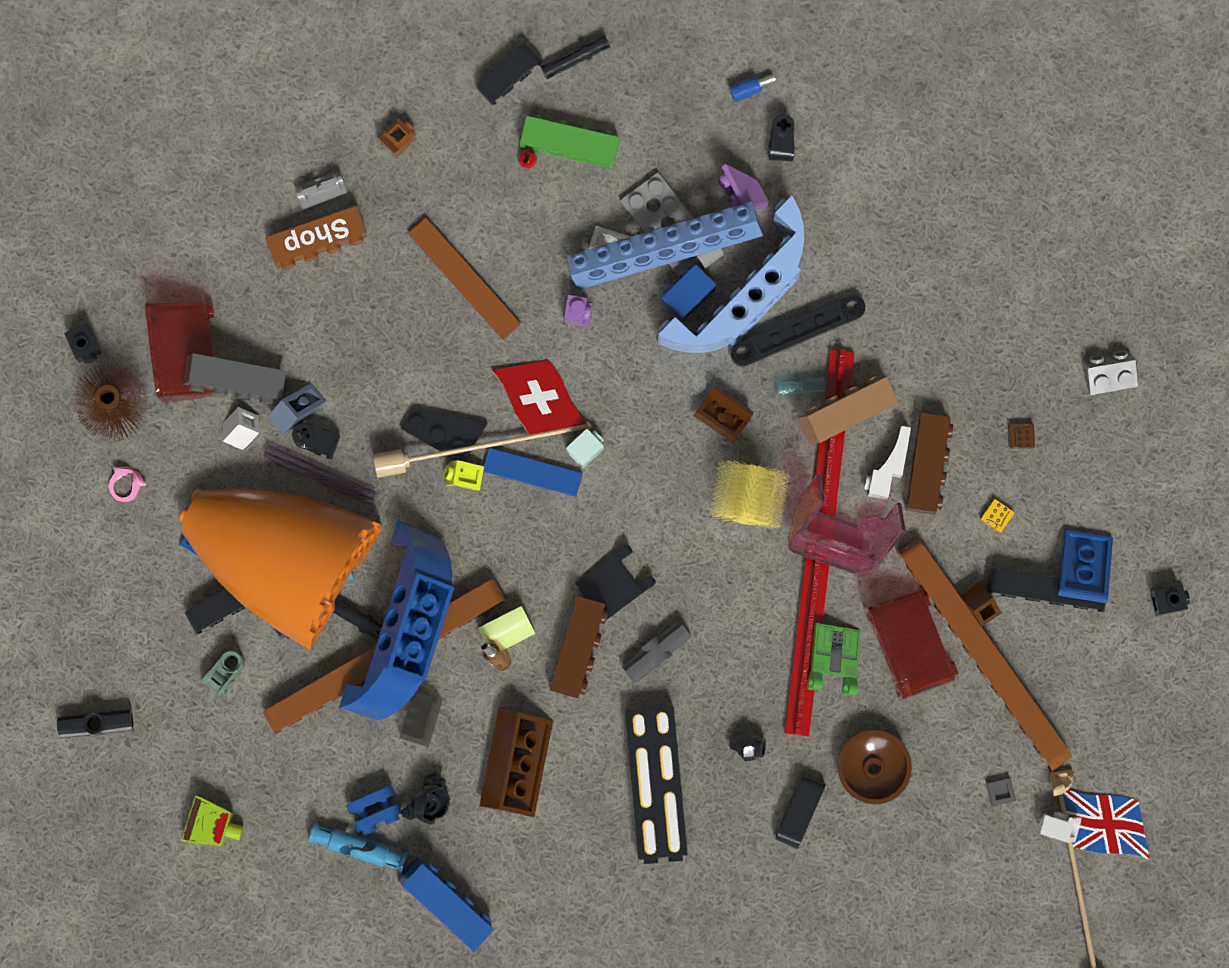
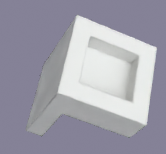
(240, 428)

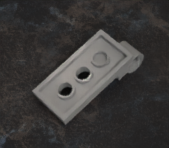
(672, 208)

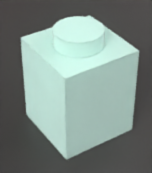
(585, 447)

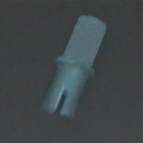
(801, 386)

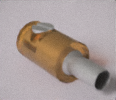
(495, 656)

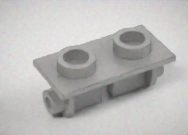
(320, 190)

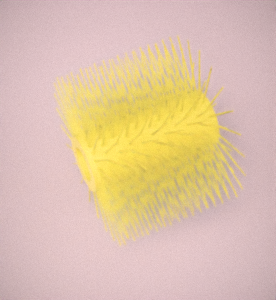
(747, 495)

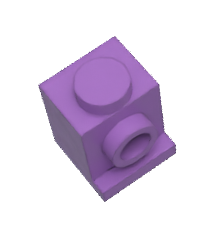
(577, 311)

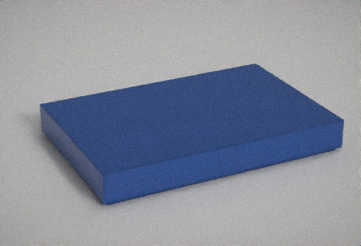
(1085, 566)

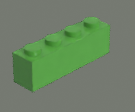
(570, 142)

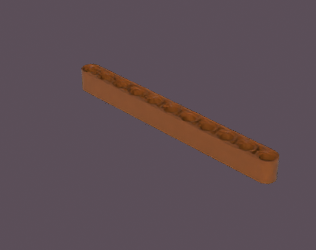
(984, 652)
(355, 671)

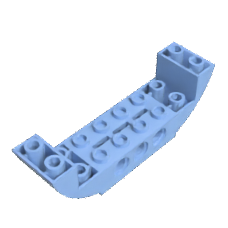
(726, 328)

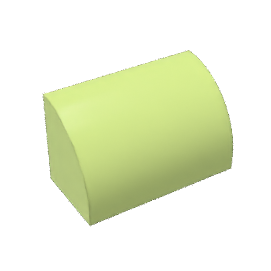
(507, 629)

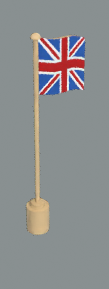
(1106, 827)

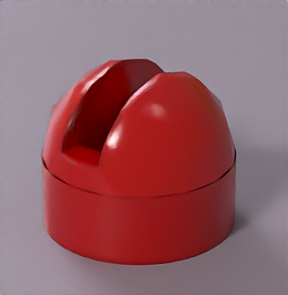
(531, 161)

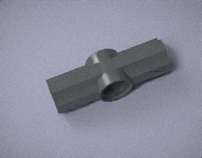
(656, 651)

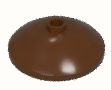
(892, 762)

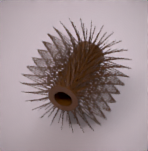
(115, 410)

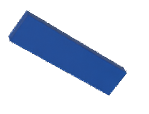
(532, 472)

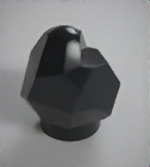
(748, 746)

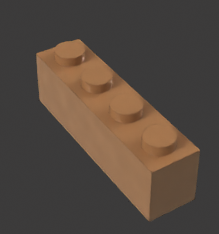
(847, 410)

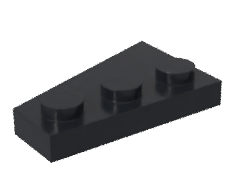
(444, 431)

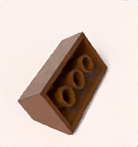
(516, 763)

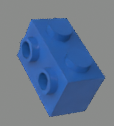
(687, 292)

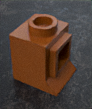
(395, 147)

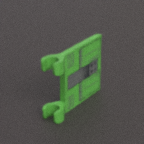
(835, 654)

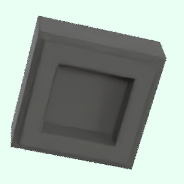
(1000, 791)

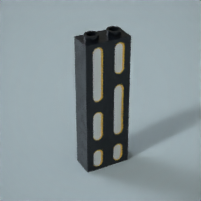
(656, 785)

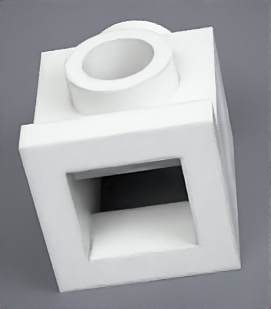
(1060, 827)

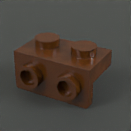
(724, 414)

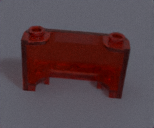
(174, 333)
(911, 644)

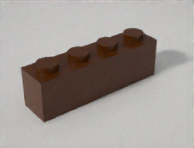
(928, 463)
(578, 646)

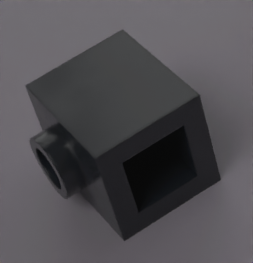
(83, 344)
(1170, 600)

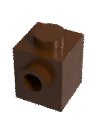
(979, 600)

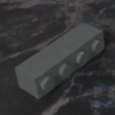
(234, 378)

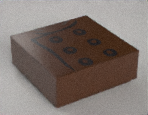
(1021, 436)

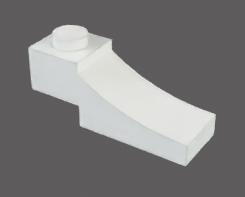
(880, 480)

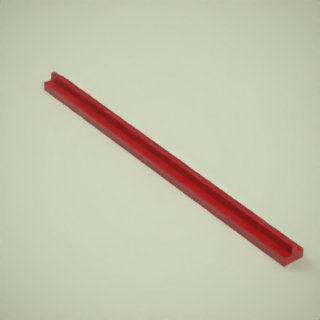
(815, 572)

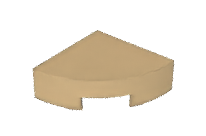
(1061, 781)

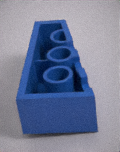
(445, 904)

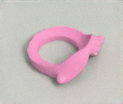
(137, 482)

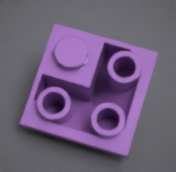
(744, 187)

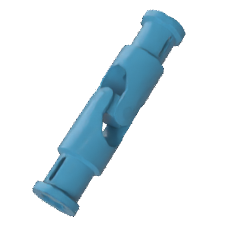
(338, 841)

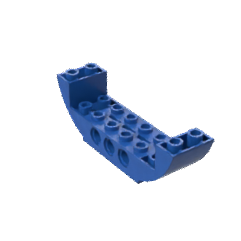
(409, 627)

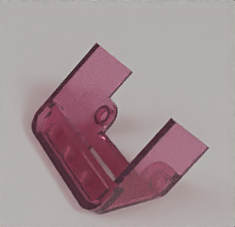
(837, 541)

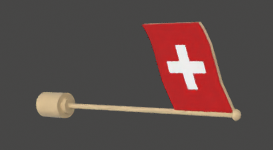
(537, 401)

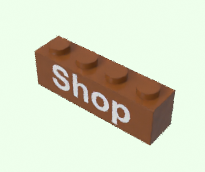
(317, 237)

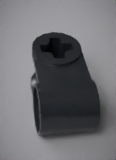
(781, 142)
(319, 440)

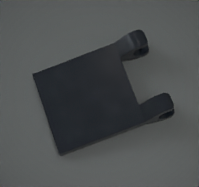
(612, 584)

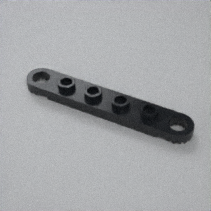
(798, 331)

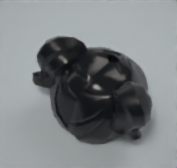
(437, 799)

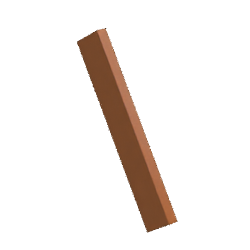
(464, 279)

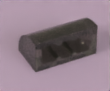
(421, 719)

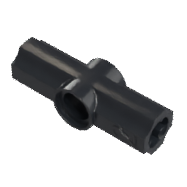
(80, 724)

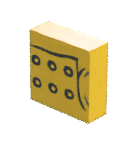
(997, 516)

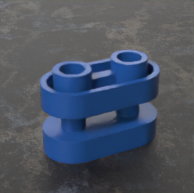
(368, 823)

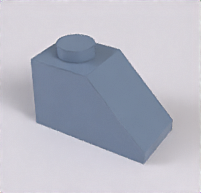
(296, 408)

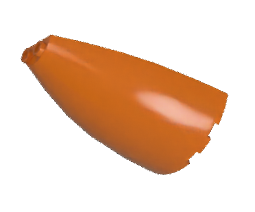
(279, 553)

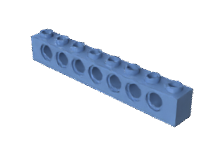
(664, 245)

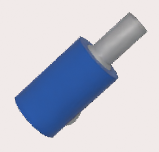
(749, 87)

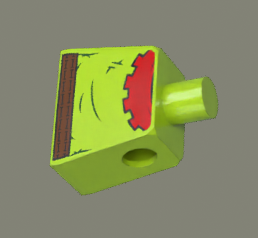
(210, 824)

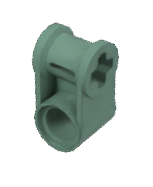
(223, 674)

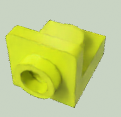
(463, 475)

